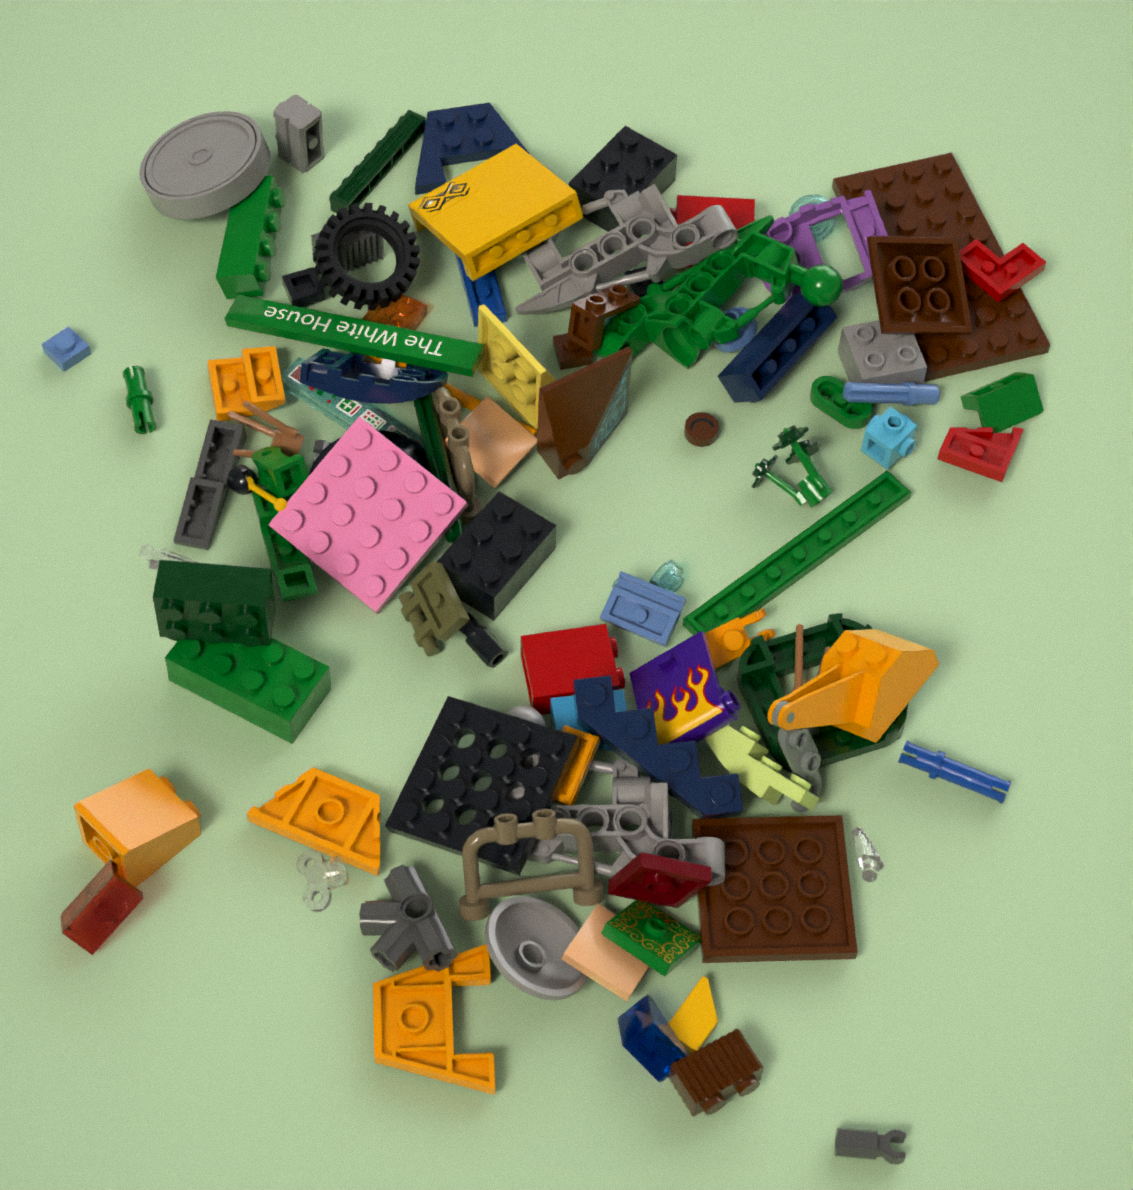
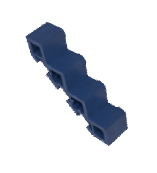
(635, 740)

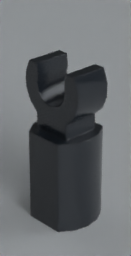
(483, 643)

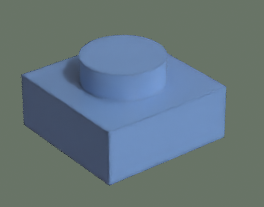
(66, 349)

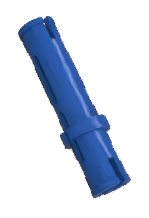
(953, 771)

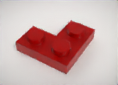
(1000, 275)

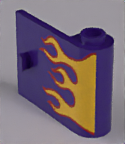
(684, 693)

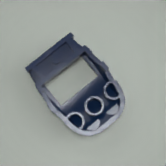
(369, 381)

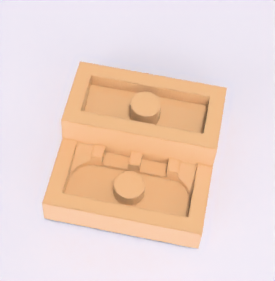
(495, 441)
(602, 958)

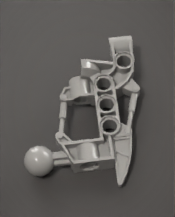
(637, 215)
(633, 802)

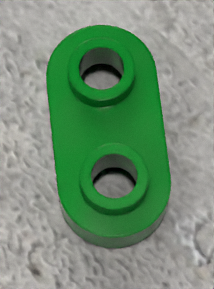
(836, 406)

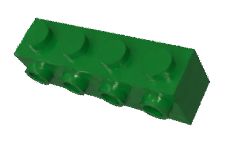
(251, 241)

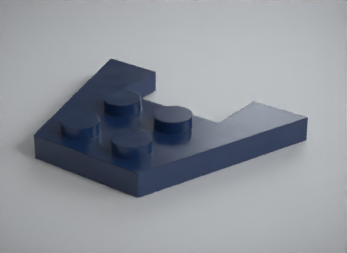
(460, 137)

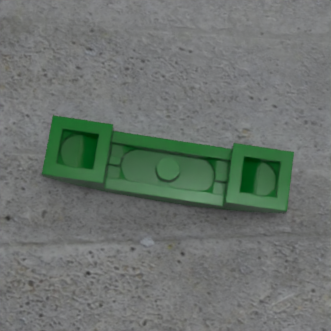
(288, 564)

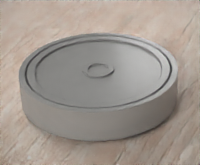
(205, 165)

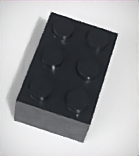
(626, 164)
(498, 554)

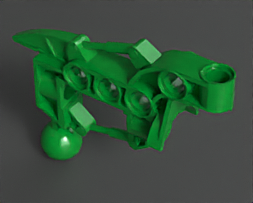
(691, 315)

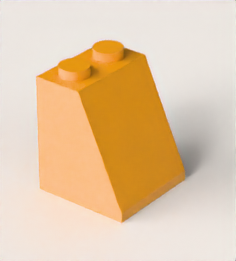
(137, 824)

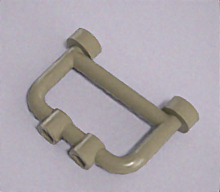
(458, 454)
(507, 831)

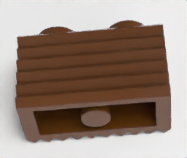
(716, 1073)

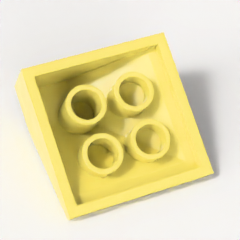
(511, 367)

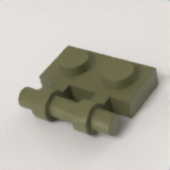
(440, 604)

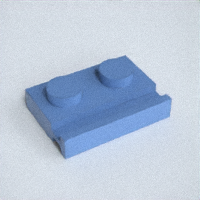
(643, 609)

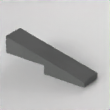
(209, 485)

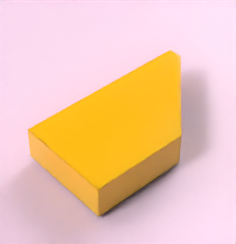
(696, 1017)

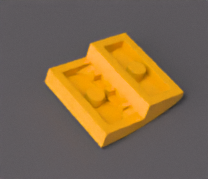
(250, 378)

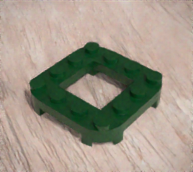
(760, 687)

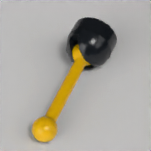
(244, 485)

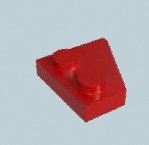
(980, 450)

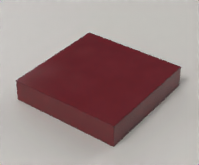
(659, 880)

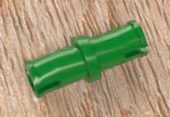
(139, 400)

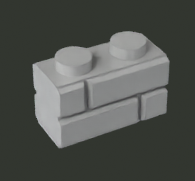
(299, 133)

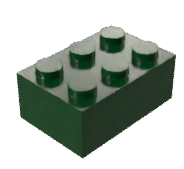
(214, 603)

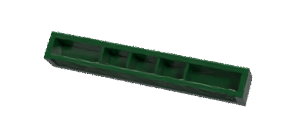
(378, 162)

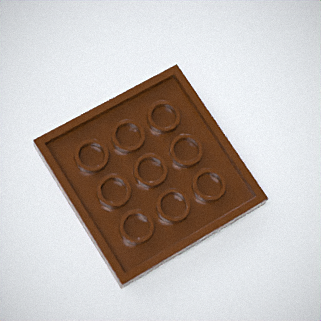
(780, 892)

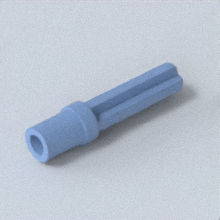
(906, 393)

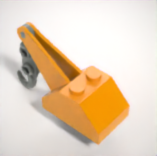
(859, 689)

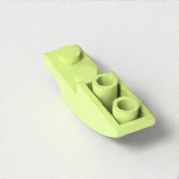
(743, 755)

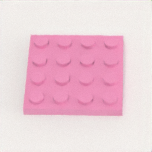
(368, 515)

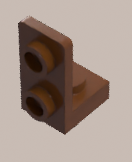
(589, 314)

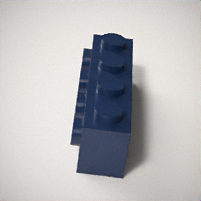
(775, 349)

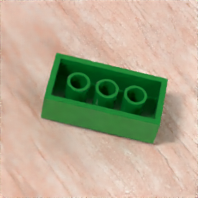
(260, 683)

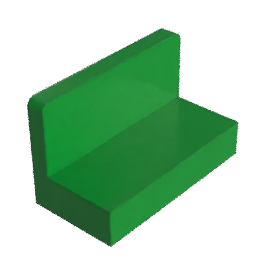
(1005, 401)

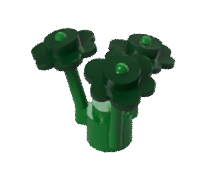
(813, 487)

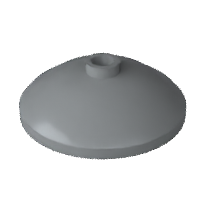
(527, 947)

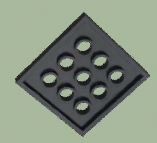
(441, 752)

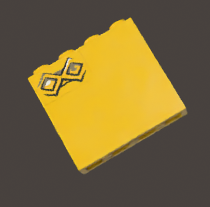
(497, 210)

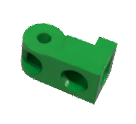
(279, 472)

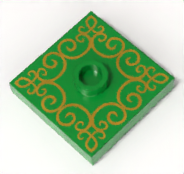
(652, 936)

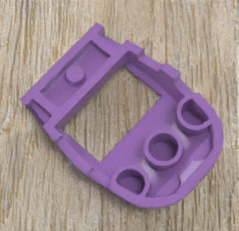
(862, 221)

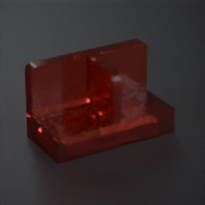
(99, 908)

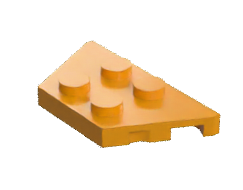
(326, 817)

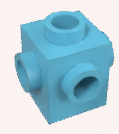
(889, 437)

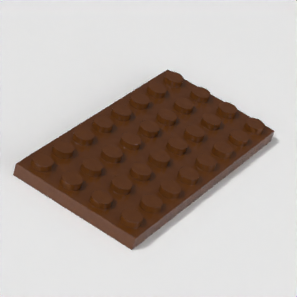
(935, 201)

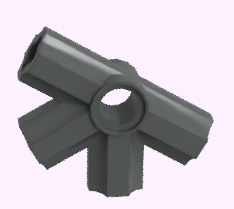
(406, 924)

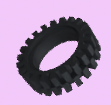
(388, 228)

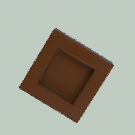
(570, 354)

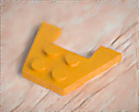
(417, 1022)

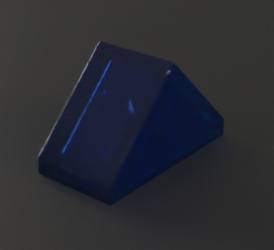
(650, 1038)

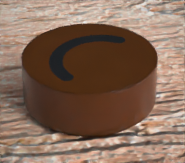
(701, 429)

